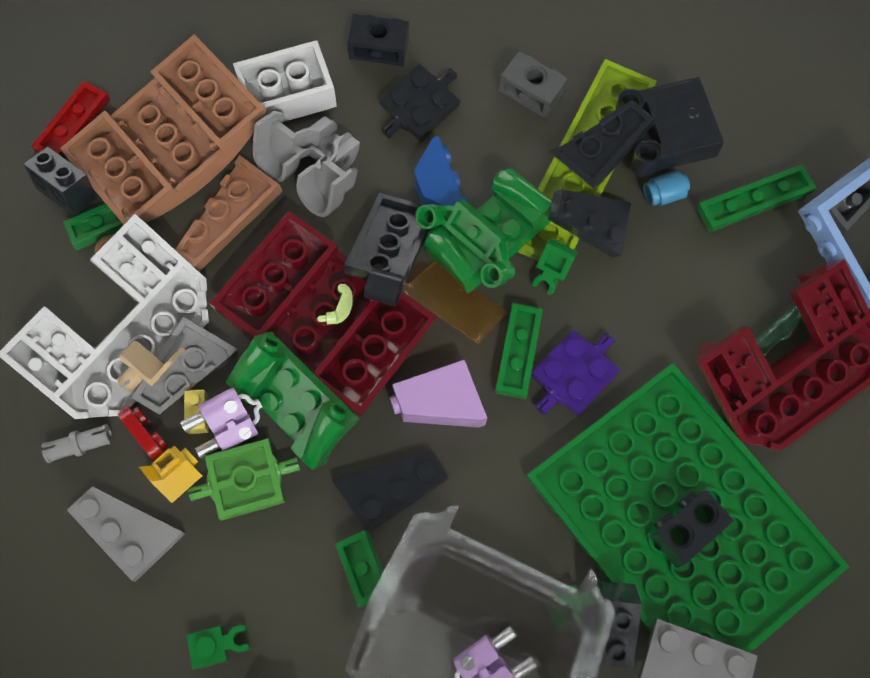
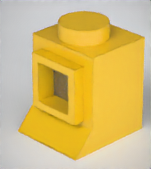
(173, 472)

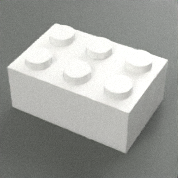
(289, 81)

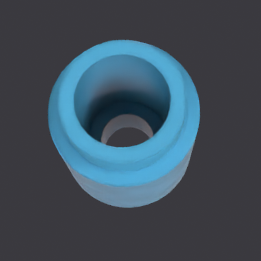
(666, 188)

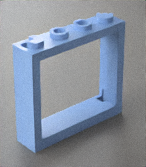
(824, 229)

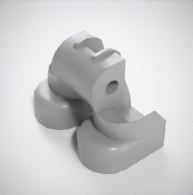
(320, 185)

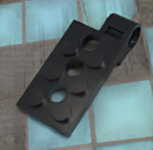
(387, 283)

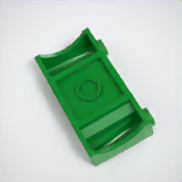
(514, 209)
(292, 398)

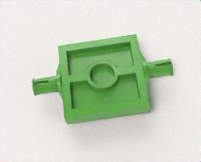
(244, 479)

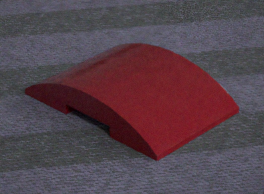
(295, 281)

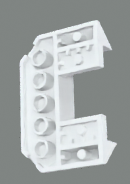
(87, 378)

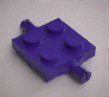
(575, 373)

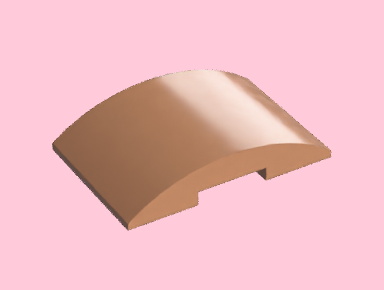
(167, 135)

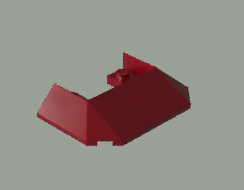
(810, 382)

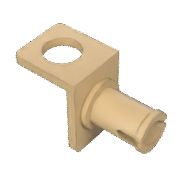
(143, 366)

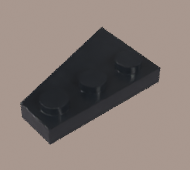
(603, 146)
(592, 219)

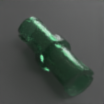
(779, 329)

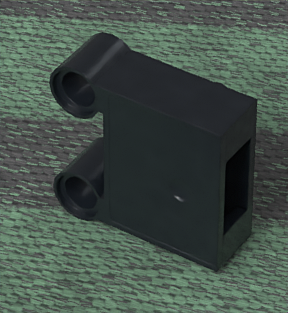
(682, 127)

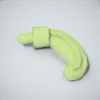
(343, 308)

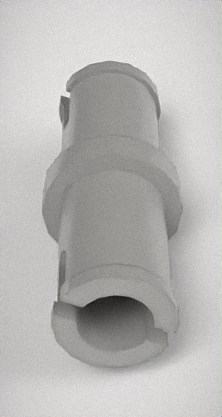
(77, 443)

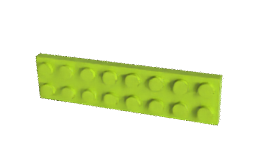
(596, 105)

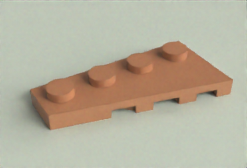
(236, 204)

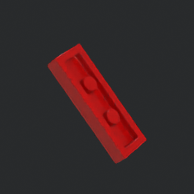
(74, 115)

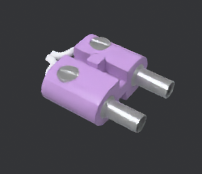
(226, 420)
(486, 661)

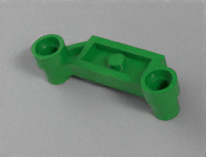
(476, 234)

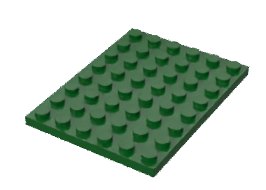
(637, 468)

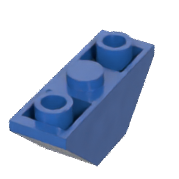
(434, 177)

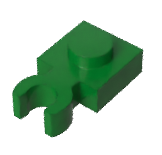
(555, 264)
(211, 645)

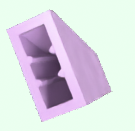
(440, 398)

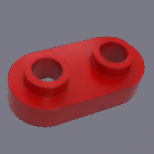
(135, 422)

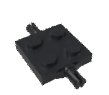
(419, 102)

